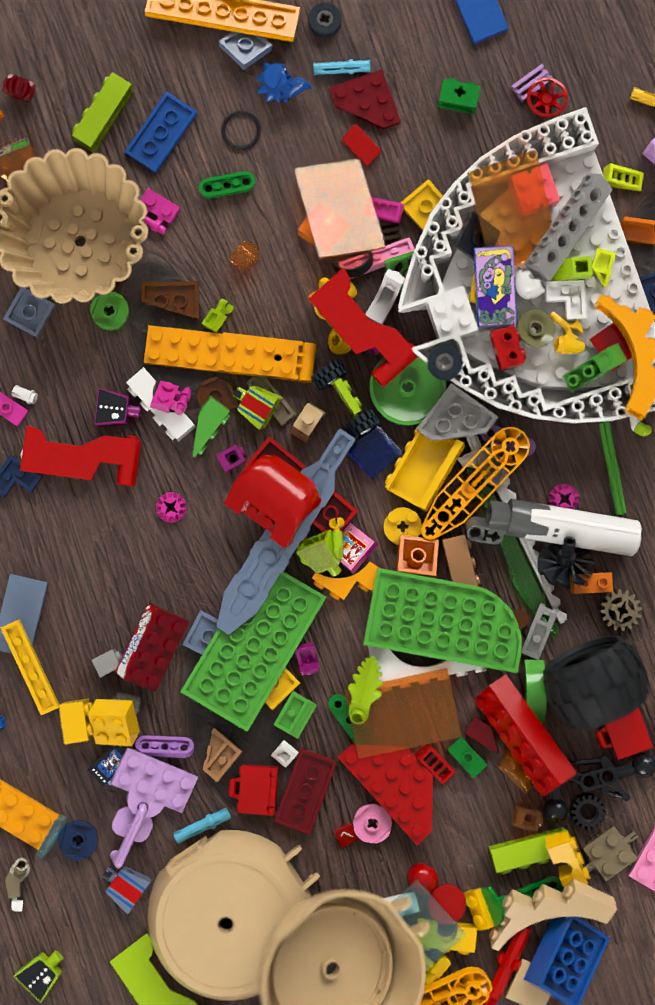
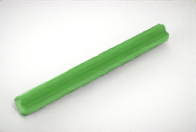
(612, 468)

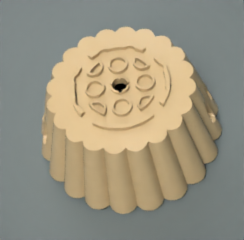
(55, 206)

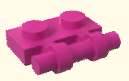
(161, 208)
(166, 395)

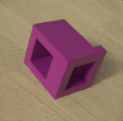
(224, 458)

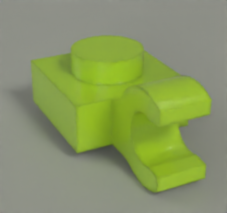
(216, 317)

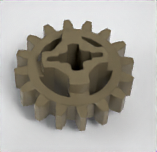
(617, 616)

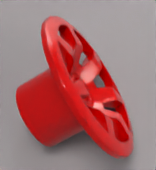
(546, 98)

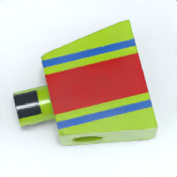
(257, 405)

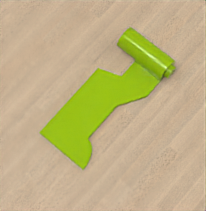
(143, 978)

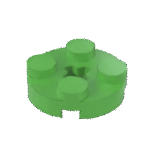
(114, 321)

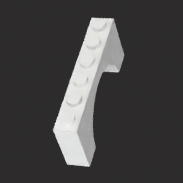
(395, 668)

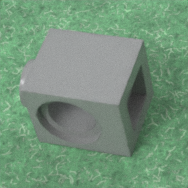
(107, 662)

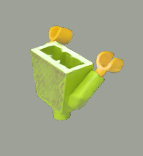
(323, 550)

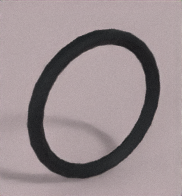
(244, 146)

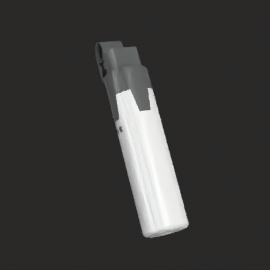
(553, 525)

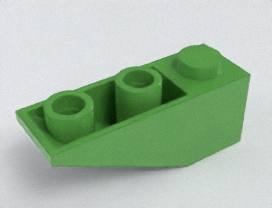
(594, 367)
(209, 418)

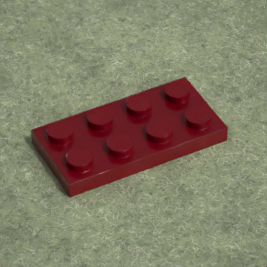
(305, 791)

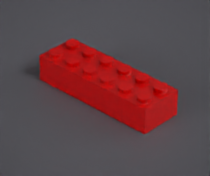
(335, 507)
(524, 735)

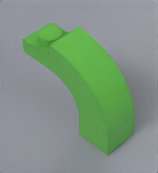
(534, 687)

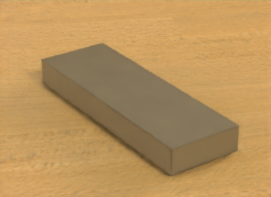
(284, 412)

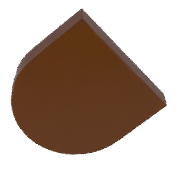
(220, 390)

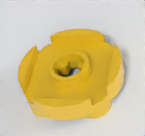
(395, 517)

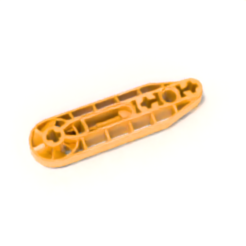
(466, 491)
(473, 986)

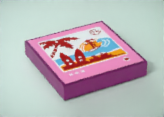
(356, 547)

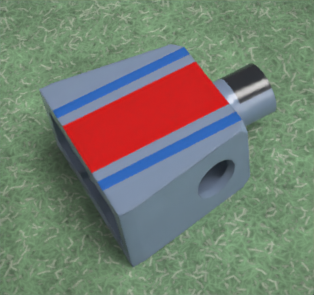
(125, 886)

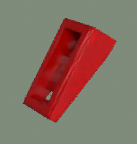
(423, 752)

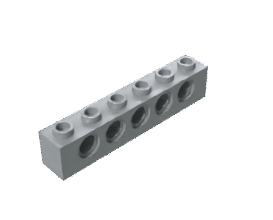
(568, 226)

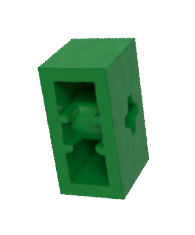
(449, 99)

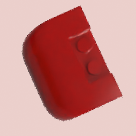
(274, 497)

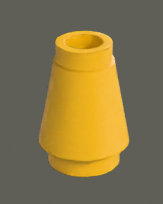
(568, 345)

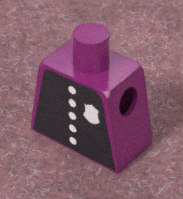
(114, 409)

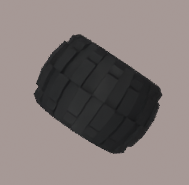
(596, 683)

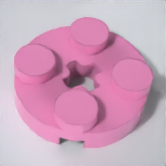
(372, 834)

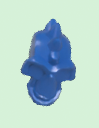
(279, 84)

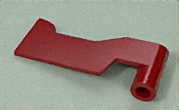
(361, 332)
(83, 460)

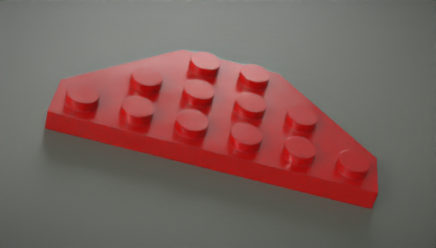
(398, 785)

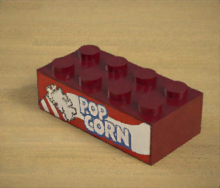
(151, 647)

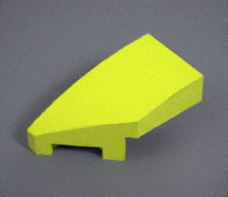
(602, 265)

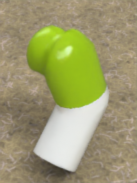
(639, 427)

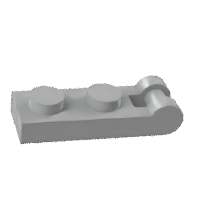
(539, 632)

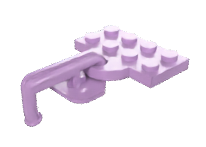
(150, 783)

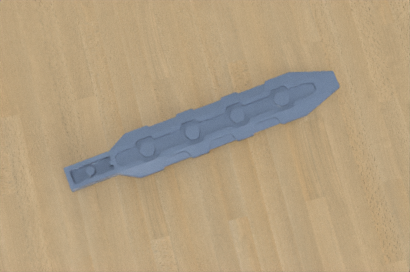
(269, 559)

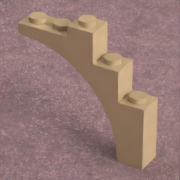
(548, 903)

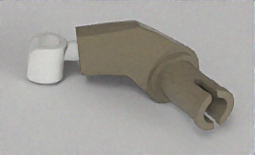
(13, 881)

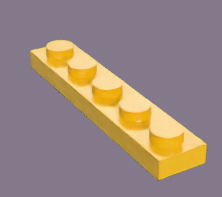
(30, 667)

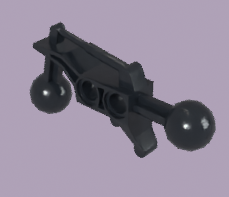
(642, 766)

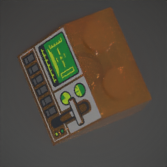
(15, 154)

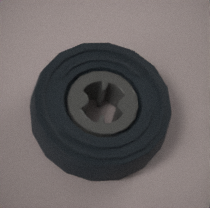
(324, 29)
(451, 369)

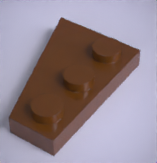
(176, 297)

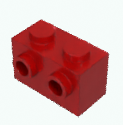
(507, 348)

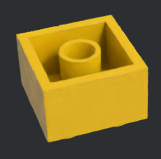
(75, 721)
(114, 722)

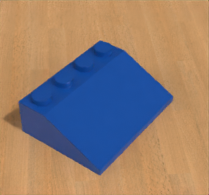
(567, 959)

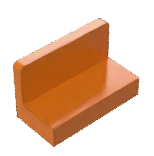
(638, 230)

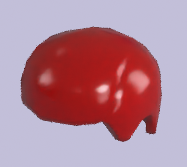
(424, 874)

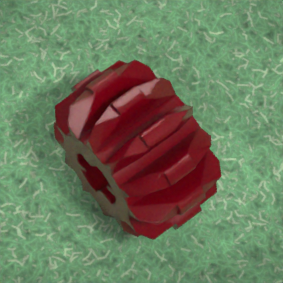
(19, 88)

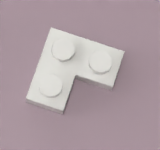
(571, 293)

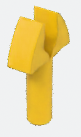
(568, 327)

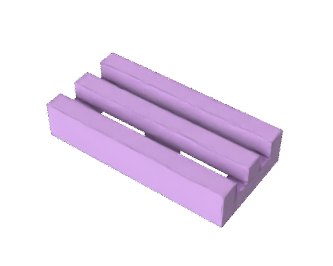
(544, 73)

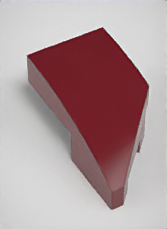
(483, 734)

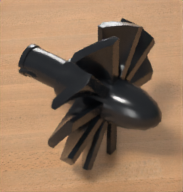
(560, 562)

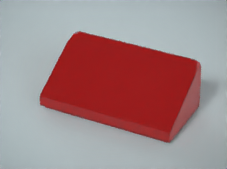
(361, 145)

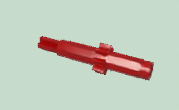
(508, 962)

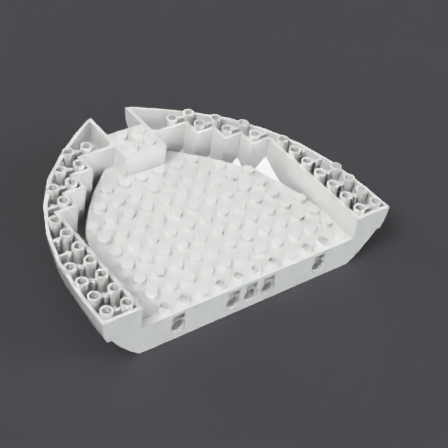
(443, 275)

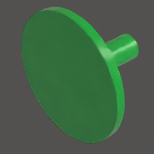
(494, 904)

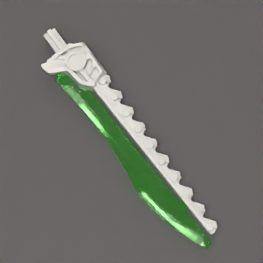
(517, 565)

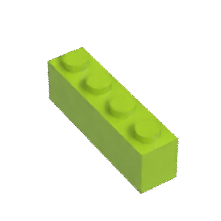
(102, 112)
(521, 851)

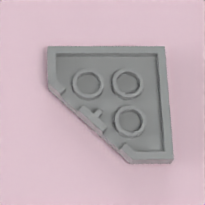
(456, 417)

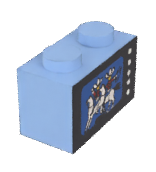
(106, 765)

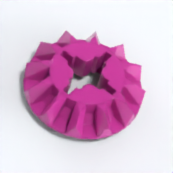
(564, 489)
(171, 516)

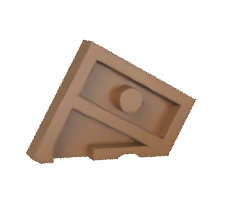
(220, 755)

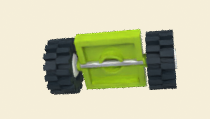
(332, 376)

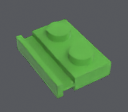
(295, 714)

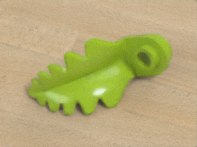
(364, 691)

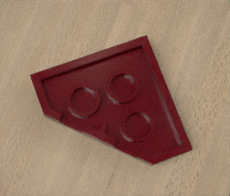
(367, 99)

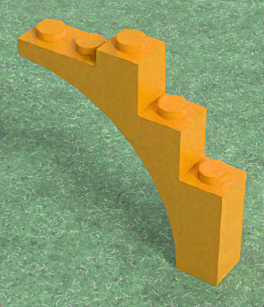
(634, 328)

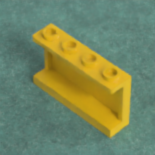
(423, 469)

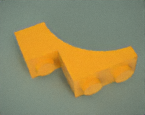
(341, 586)

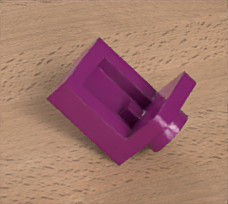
(307, 659)

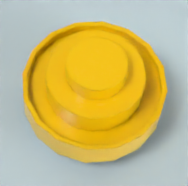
(337, 344)

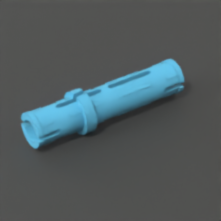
(342, 67)
(198, 827)

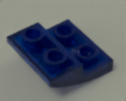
(375, 451)

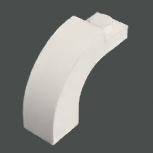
(385, 297)

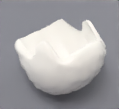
(528, 286)

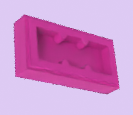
(388, 210)
(11, 410)

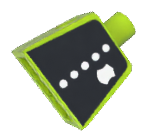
(40, 974)

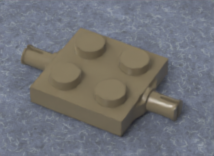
(610, 853)

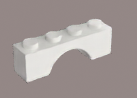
(145, 387)

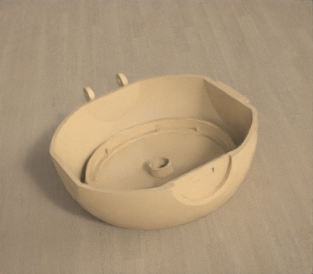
(217, 878)
(360, 932)

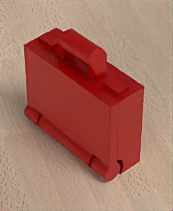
(626, 735)
(257, 789)

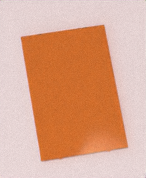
(512, 204)
(339, 209)
(408, 714)

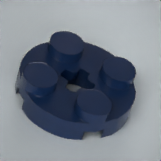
(68, 845)

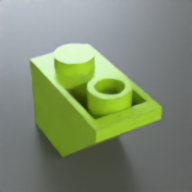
(574, 269)

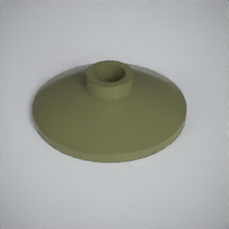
(541, 322)

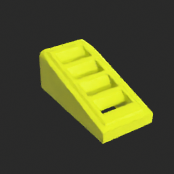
(612, 178)

